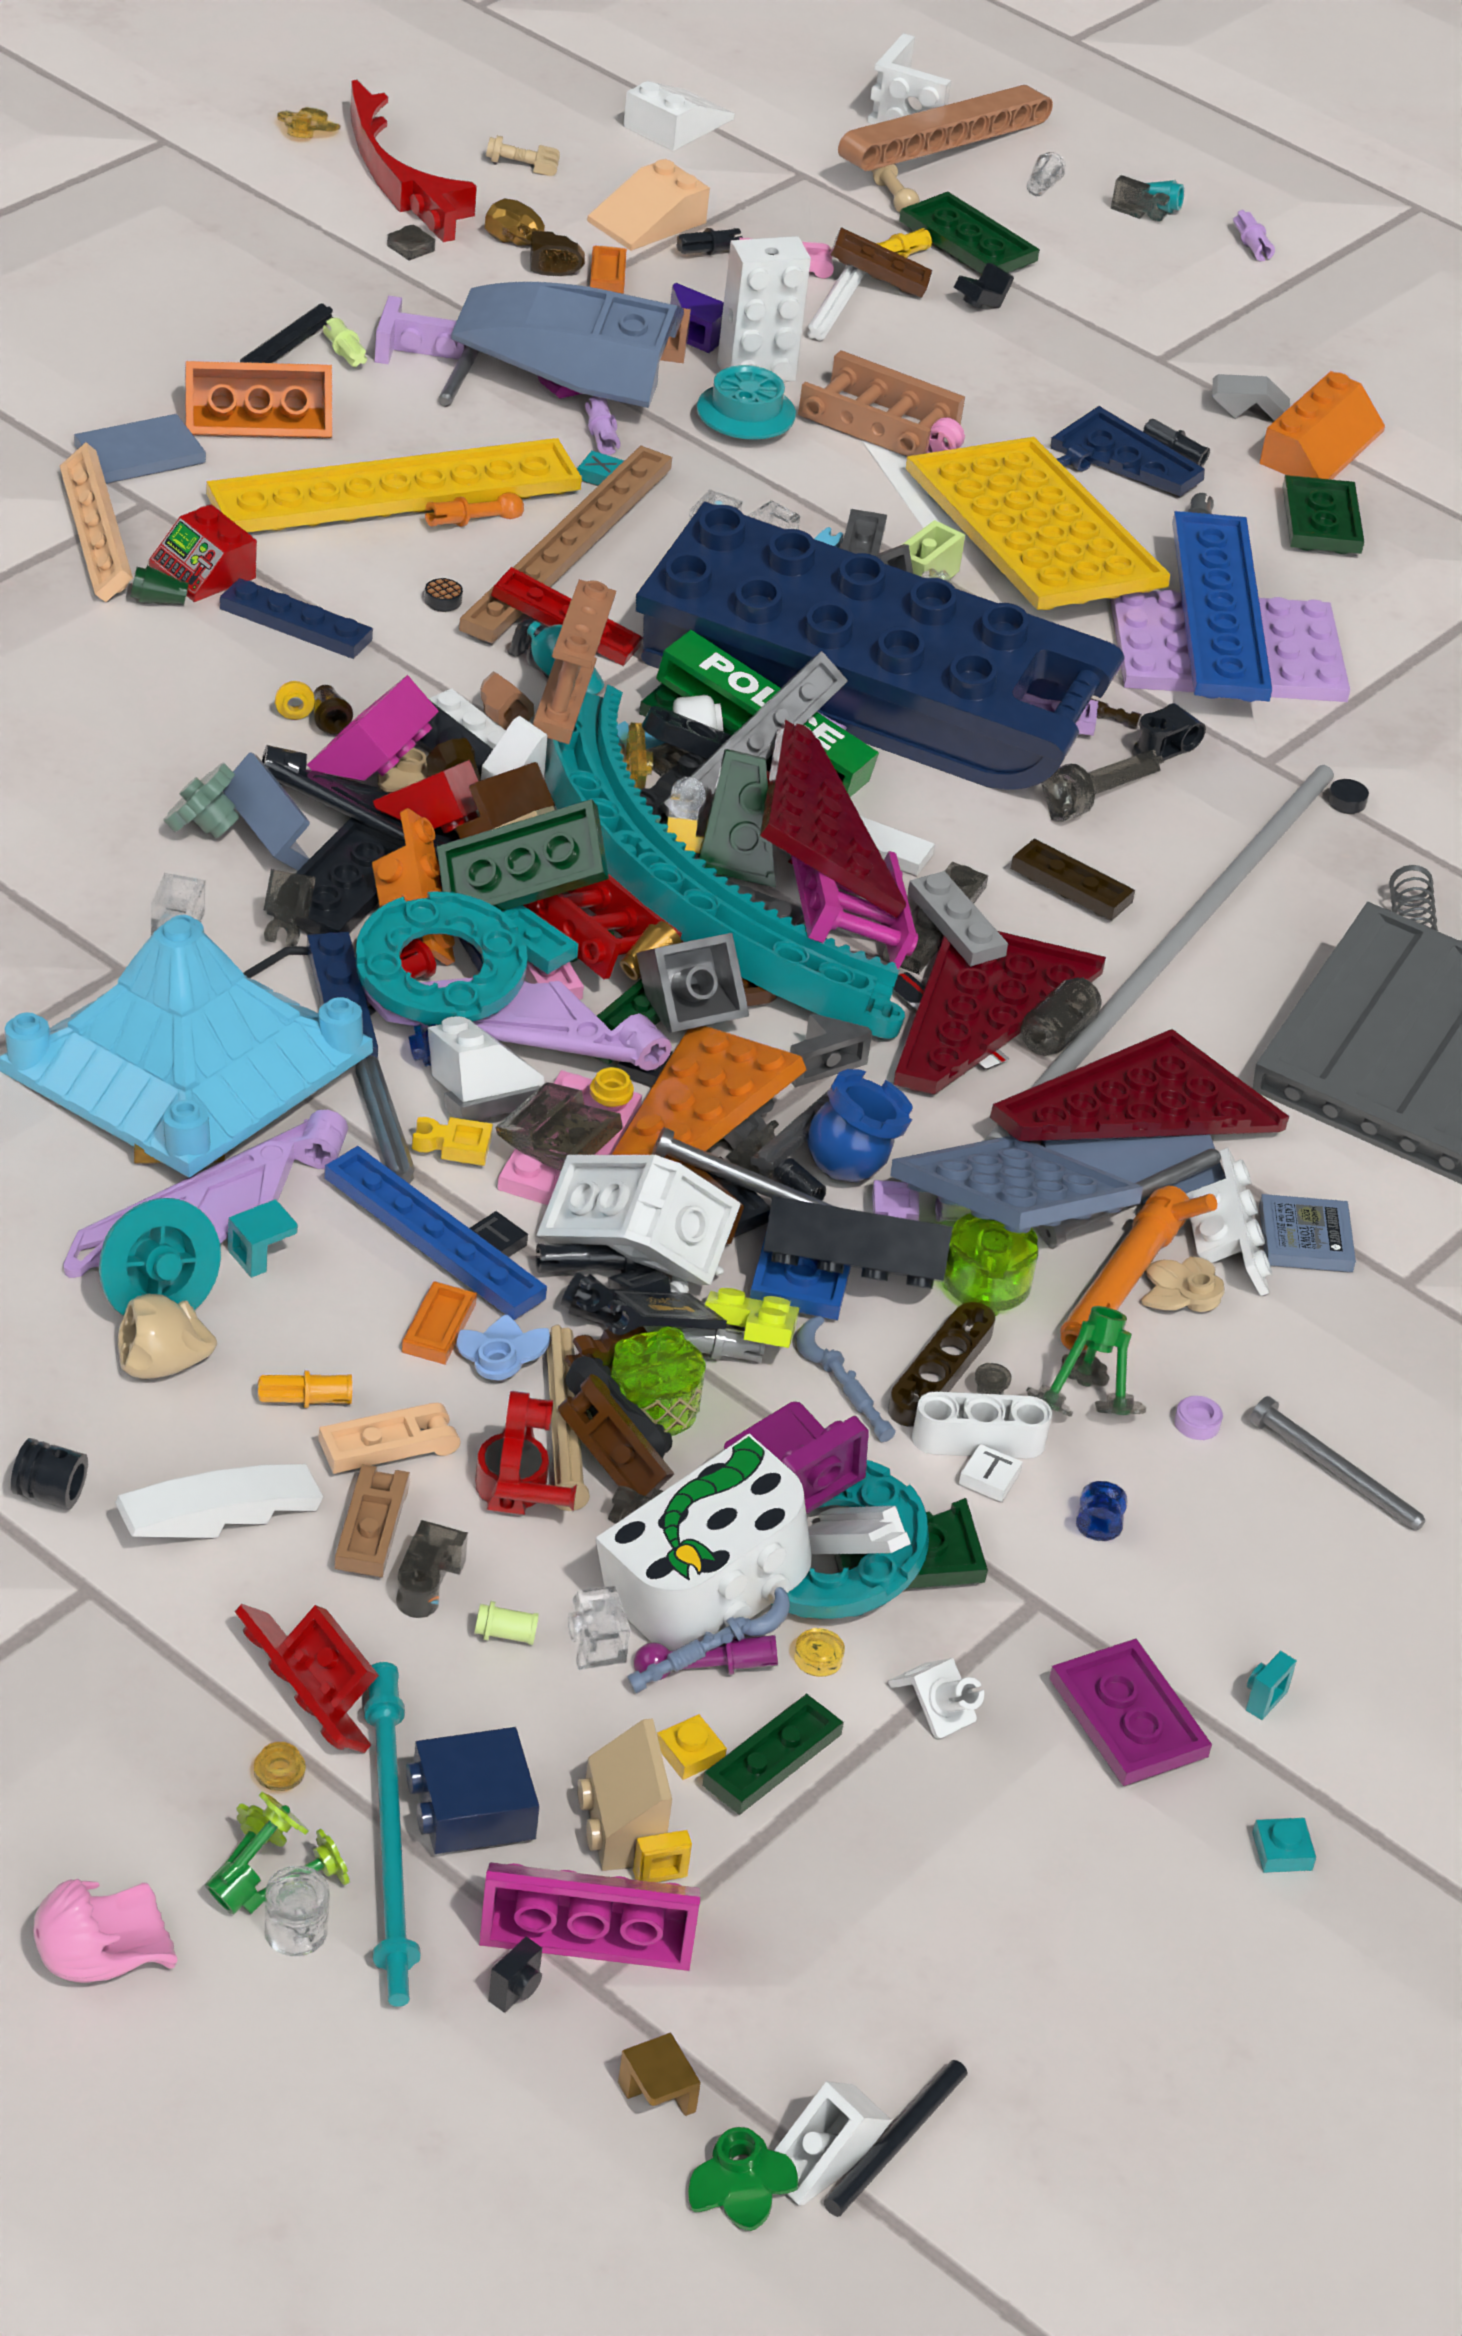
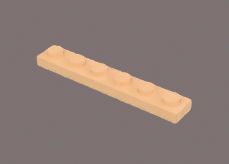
(96, 523)

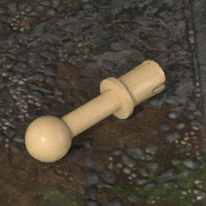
(888, 177)

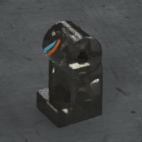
(430, 1555)

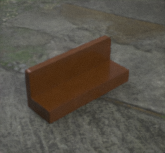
(507, 798)

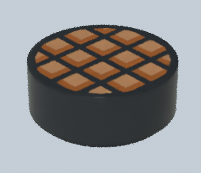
(443, 594)

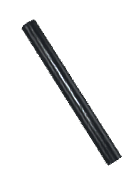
(895, 2138)

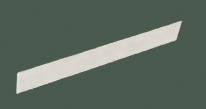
(913, 494)

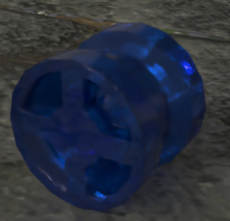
(1101, 1511)

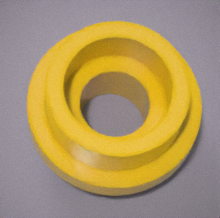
(290, 690)
(611, 1087)

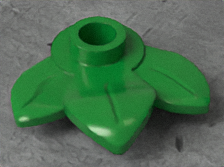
(744, 2185)

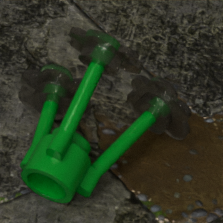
(1100, 1334)

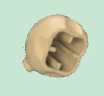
(161, 1337)

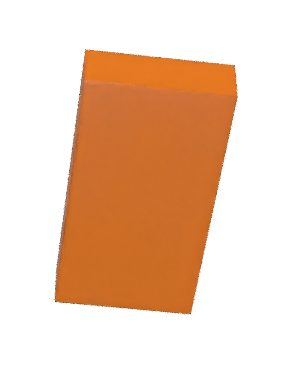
(608, 268)
(439, 1322)

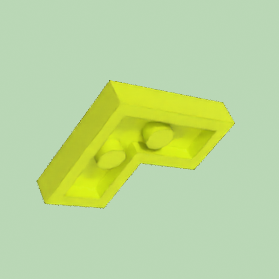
(764, 1321)

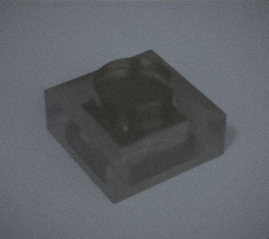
(411, 242)

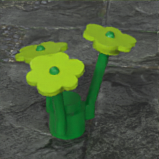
(236, 1881)

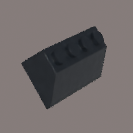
(857, 1240)

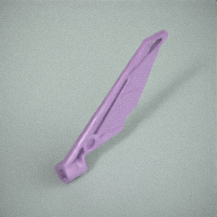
(557, 1020)
(233, 1184)

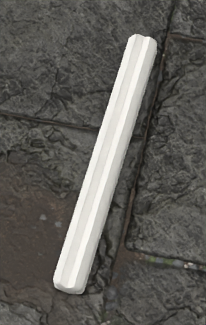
(835, 302)

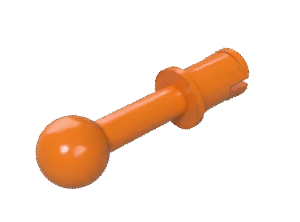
(460, 511)

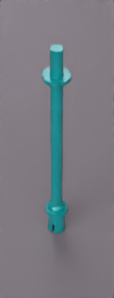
(396, 1952)

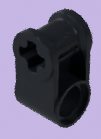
(1169, 732)

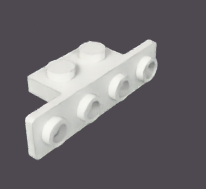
(1231, 1225)

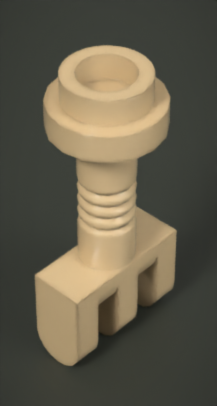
(544, 160)

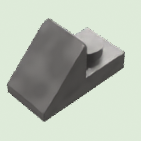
(831, 1048)

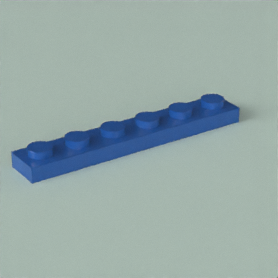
(436, 1232)

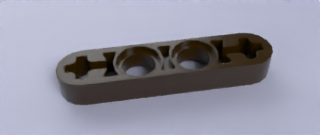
(936, 1360)

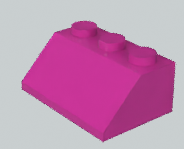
(378, 734)

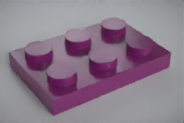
(1130, 1711)

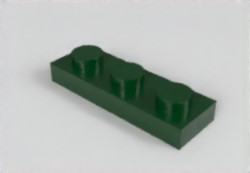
(772, 1754)

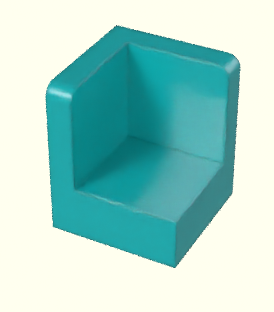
(256, 1229)

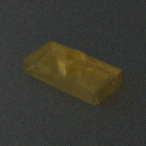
(637, 758)

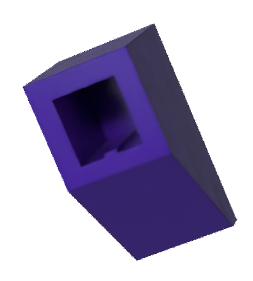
(704, 316)

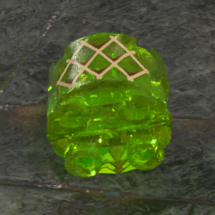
(661, 1376)

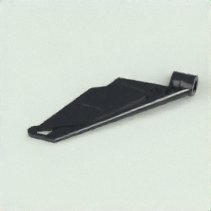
(339, 793)

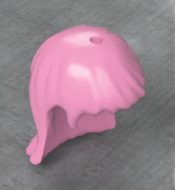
(100, 1936)

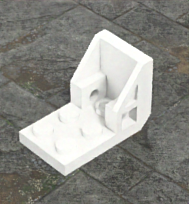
(644, 1211)

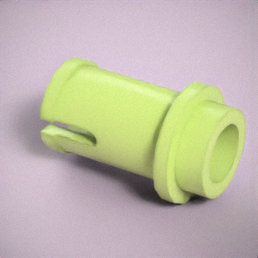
(506, 1623)

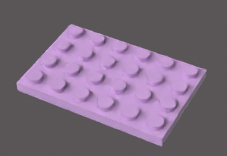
(1298, 638)

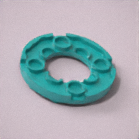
(441, 913)
(879, 1575)

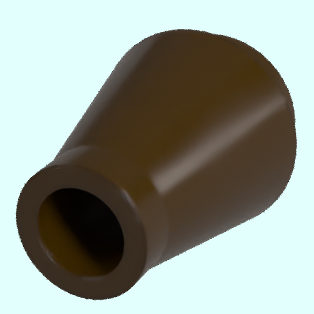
(331, 710)

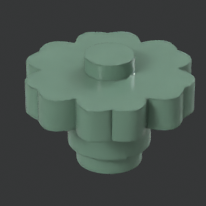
(205, 803)

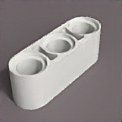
(962, 1421)

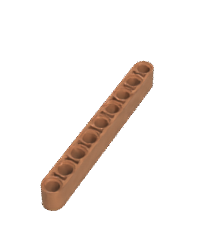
(944, 127)

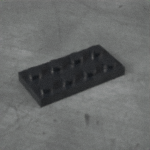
(344, 878)

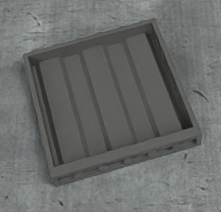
(1379, 1042)

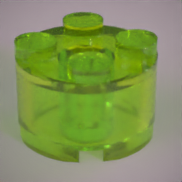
(990, 1263)

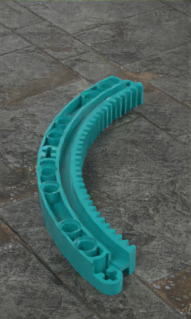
(695, 901)

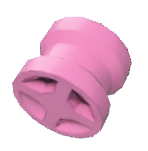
(948, 429)

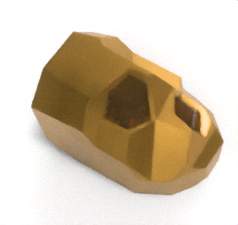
(512, 222)

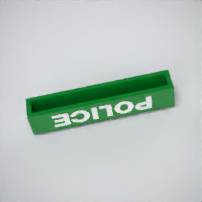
(700, 668)

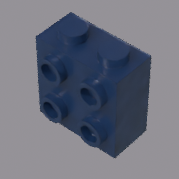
(473, 1790)

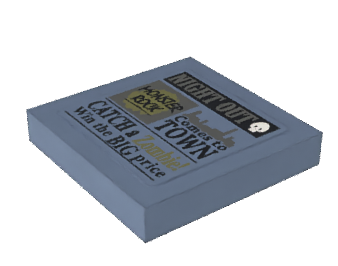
(1307, 1233)

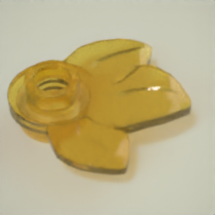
(306, 121)

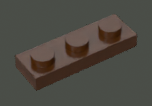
(881, 263)

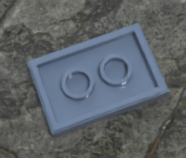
(143, 447)

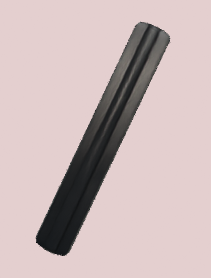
(290, 336)

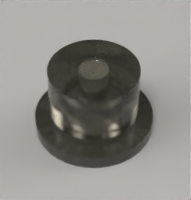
(992, 1378)

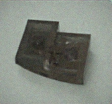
(557, 1125)

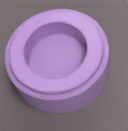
(1198, 1417)

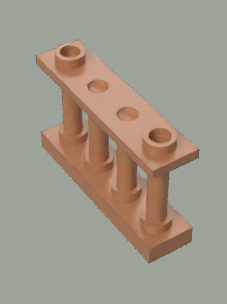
(886, 388)
(574, 660)

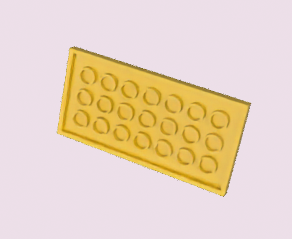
(1037, 523)

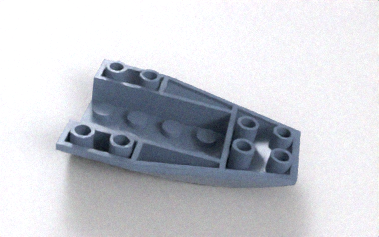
(572, 335)

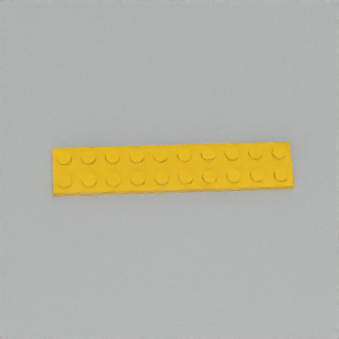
(394, 485)

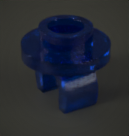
(420, 1045)

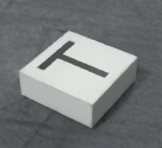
(990, 1473)

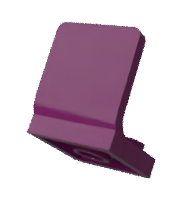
(821, 1457)

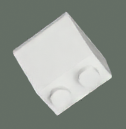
(475, 1062)

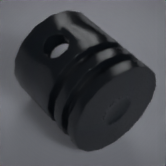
(49, 1473)

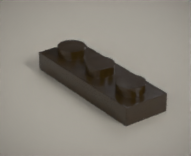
(1072, 879)

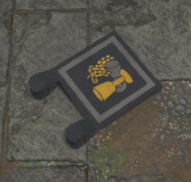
(649, 1308)

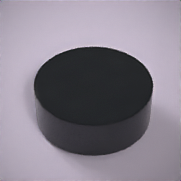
(1348, 796)

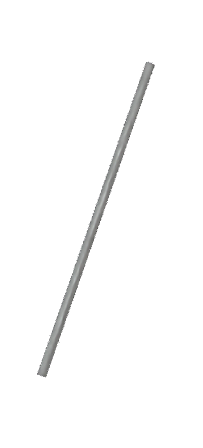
(1184, 930)

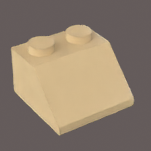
(625, 1795)

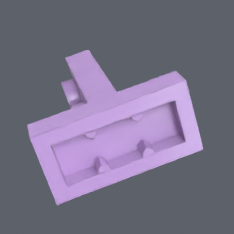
(413, 334)

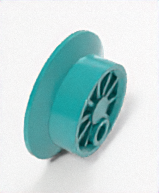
(747, 403)
(160, 1250)

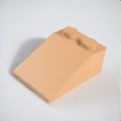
(652, 206)

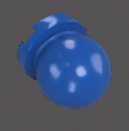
(858, 1126)

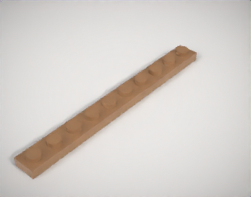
(572, 537)

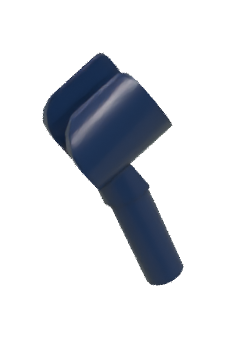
(1076, 457)

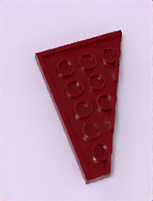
(817, 822)
(981, 1007)
(1140, 1092)

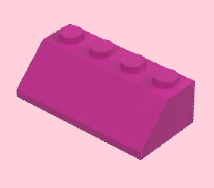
(590, 1915)

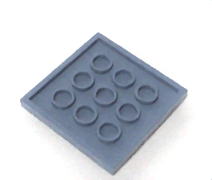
(1016, 1183)

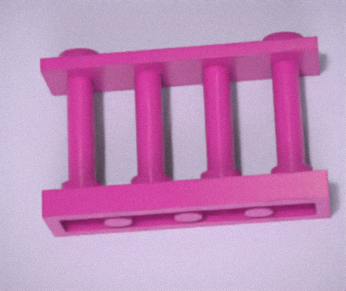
(825, 904)

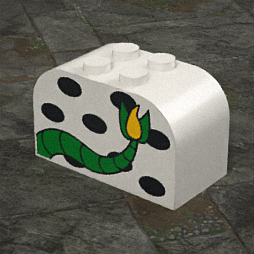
(709, 1546)

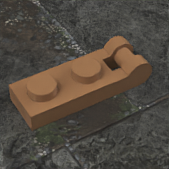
(372, 1521)

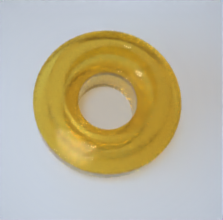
(279, 1756)

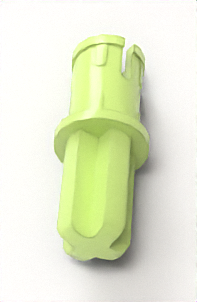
(345, 342)

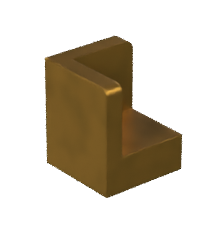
(659, 2073)

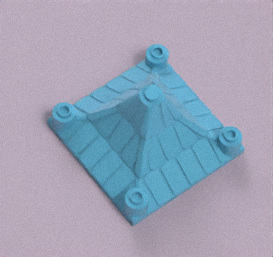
(185, 1051)

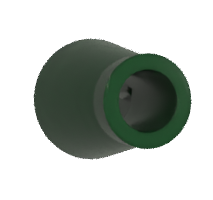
(157, 587)

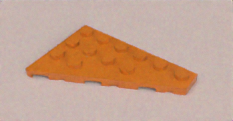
(709, 1090)

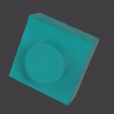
(1269, 1684)
(1284, 1845)

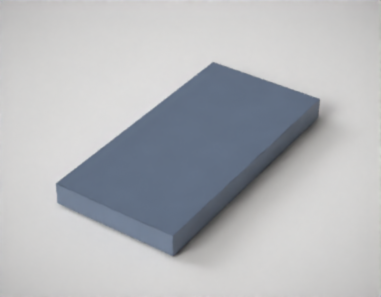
(1141, 1156)

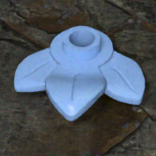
(502, 1348)

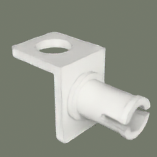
(943, 1695)

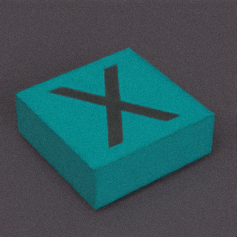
(597, 467)

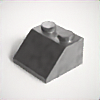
(694, 982)

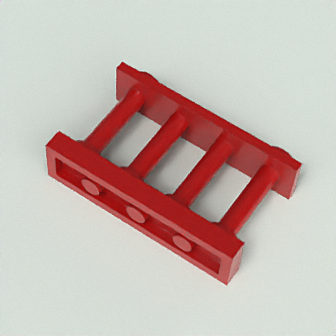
(614, 910)

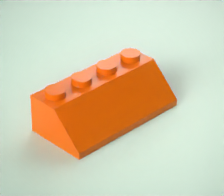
(258, 399)
(1322, 429)

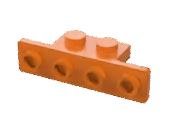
(412, 874)

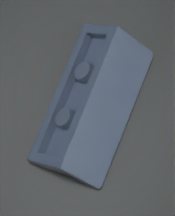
(268, 810)

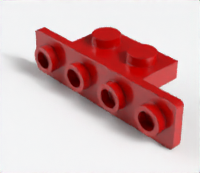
(319, 1665)

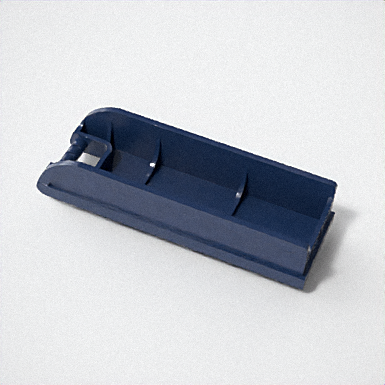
(923, 661)

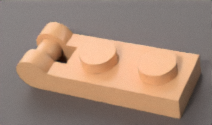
(388, 1437)

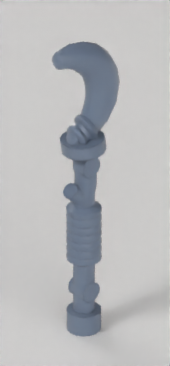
(834, 1361)
(697, 1649)

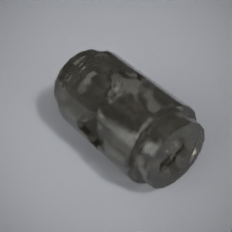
(1061, 1016)

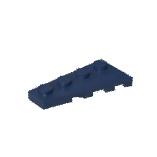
(1129, 452)

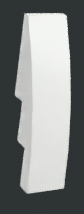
(207, 1501)

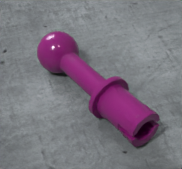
(736, 1654)

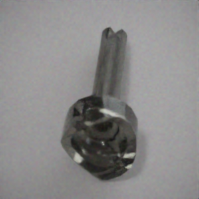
(1073, 789)

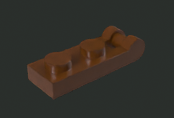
(614, 1438)

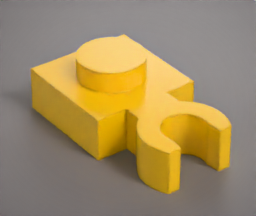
(459, 1140)

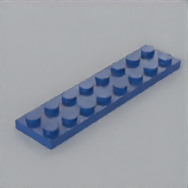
(1221, 607)

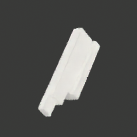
(858, 1531)

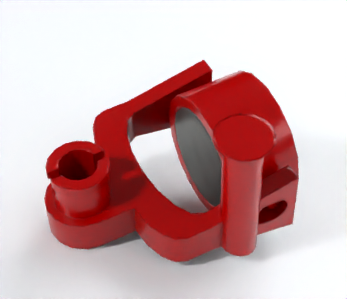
(516, 1465)

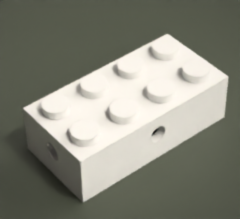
(764, 305)

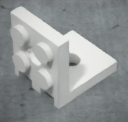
(899, 82)

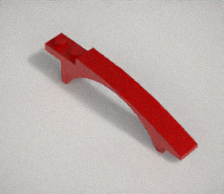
(430, 197)

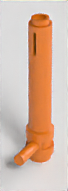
(1152, 1230)

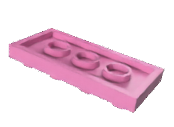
(536, 1181)

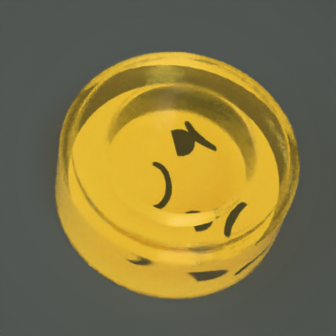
(819, 1652)

